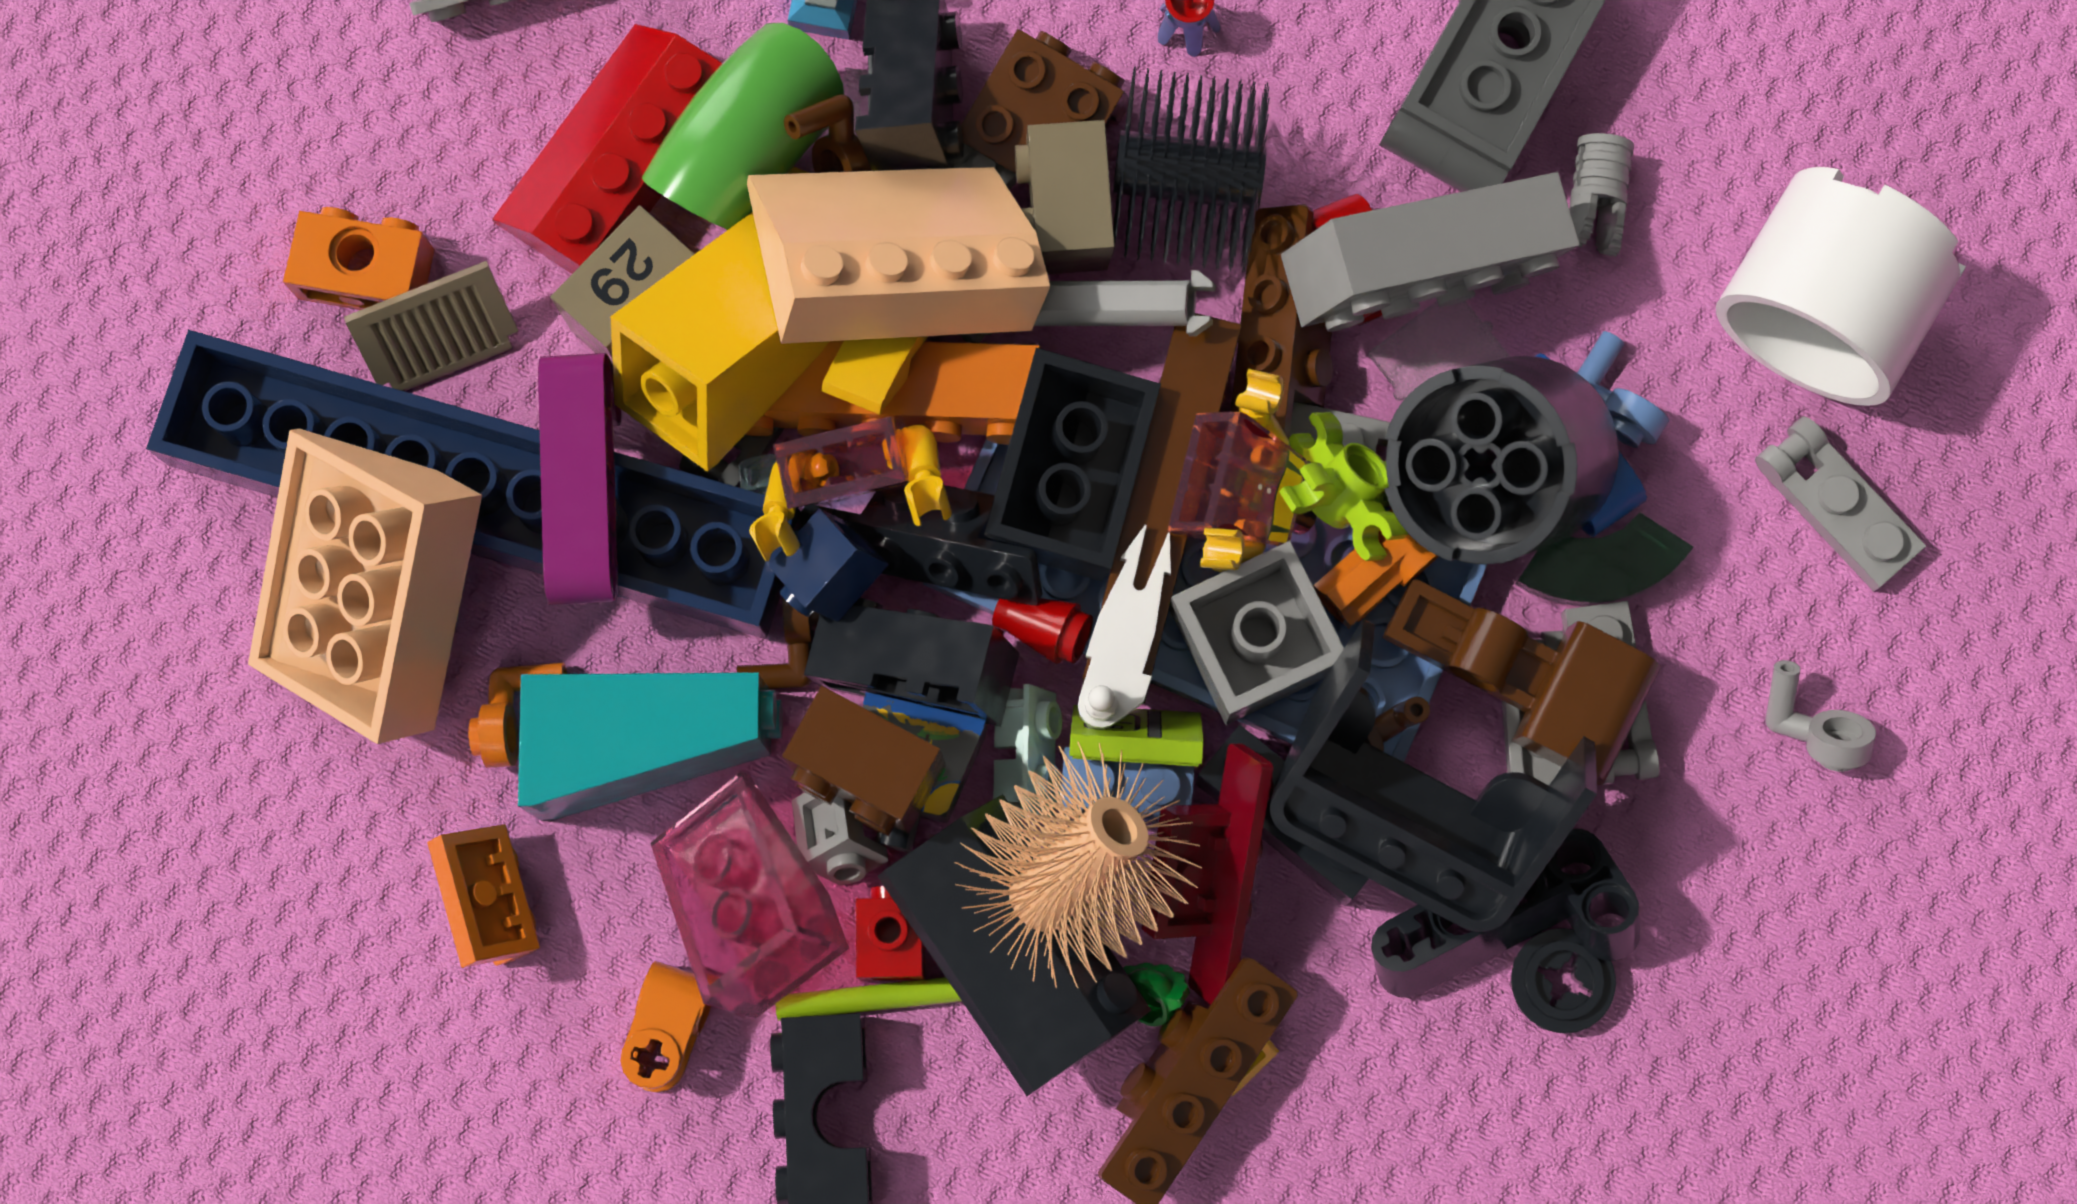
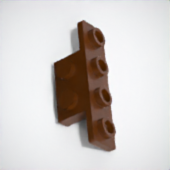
(1270, 326)
(1191, 1079)

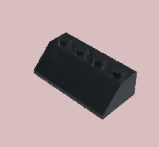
(1027, 1022)

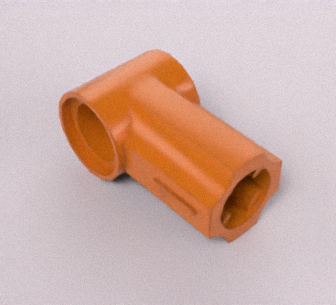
(1360, 585)

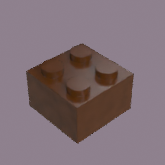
(864, 761)

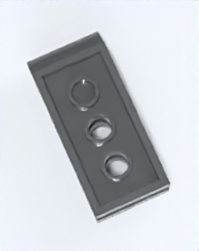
(1482, 98)

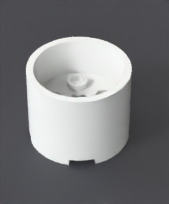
(1840, 287)

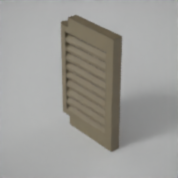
(434, 328)

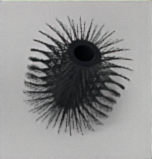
(1193, 170)

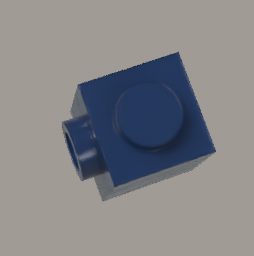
(828, 568)

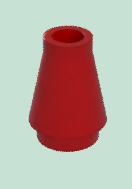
(1049, 627)

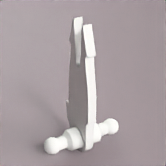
(1123, 642)

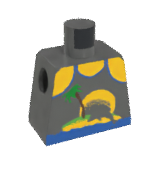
(959, 741)

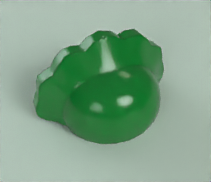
(1160, 988)

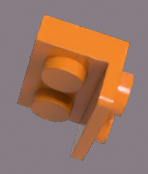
(483, 896)

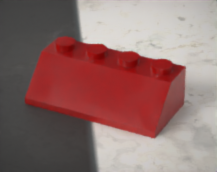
(597, 157)

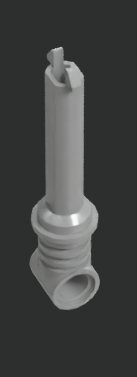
(1122, 304)

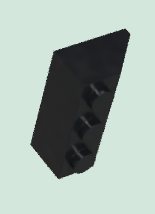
(1072, 463)

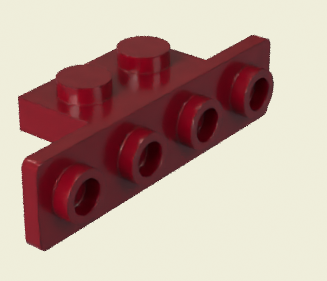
(1228, 856)

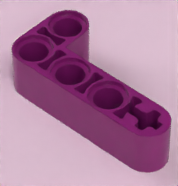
(578, 478)

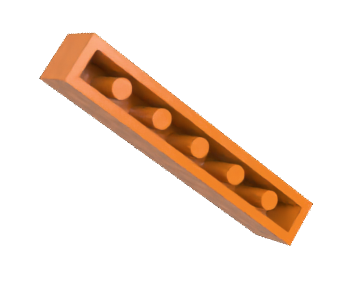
(947, 390)

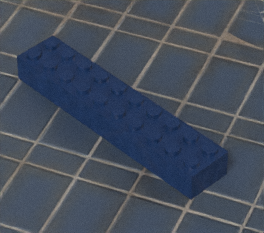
(677, 533)

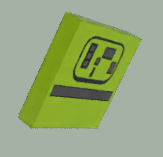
(1143, 738)

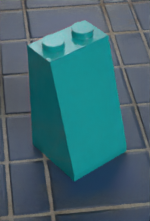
(630, 734)

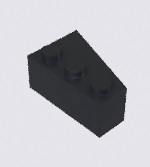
(910, 86)
(915, 659)

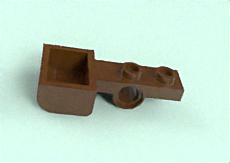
(1581, 689)

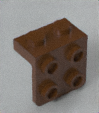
(1034, 87)

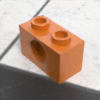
(327, 242)

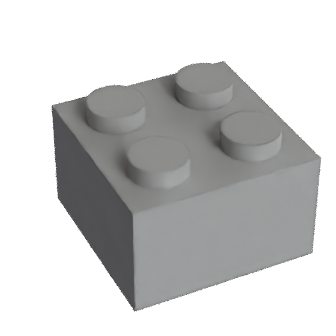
(1257, 632)

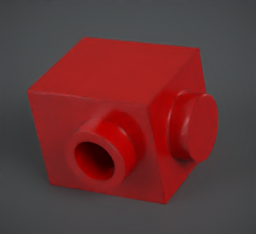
(886, 941)

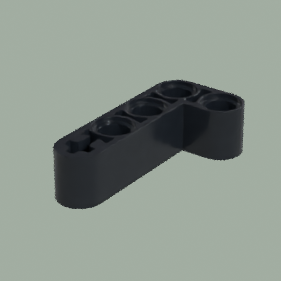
(1555, 898)

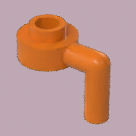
(495, 730)

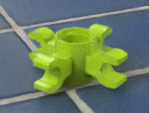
(1343, 486)

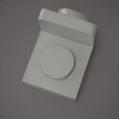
(834, 840)

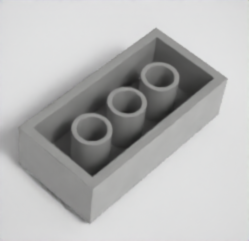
(1429, 251)

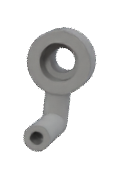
(1833, 737)

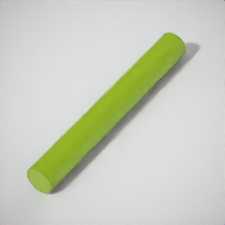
(867, 998)

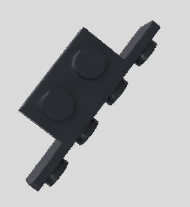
(945, 551)

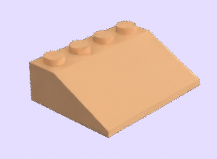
(896, 254)
(363, 584)

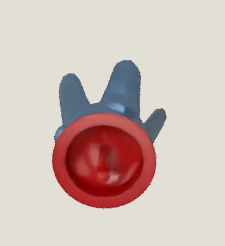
(1190, 16)

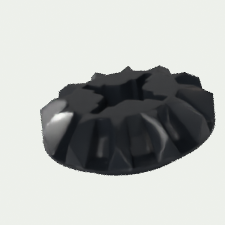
(1572, 1010)

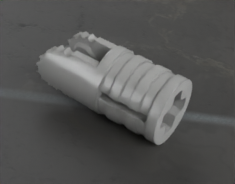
(1601, 185)

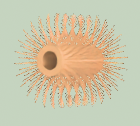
(1078, 865)

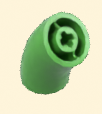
(738, 124)

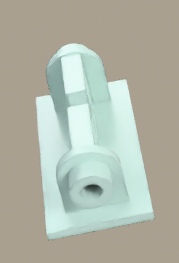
(1031, 726)

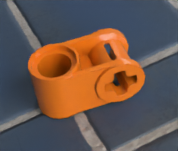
(668, 1015)

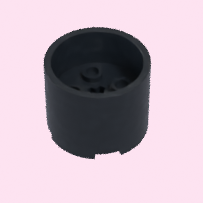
(1550, 466)

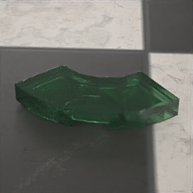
(1605, 567)

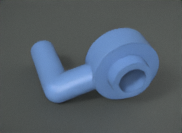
(1633, 416)

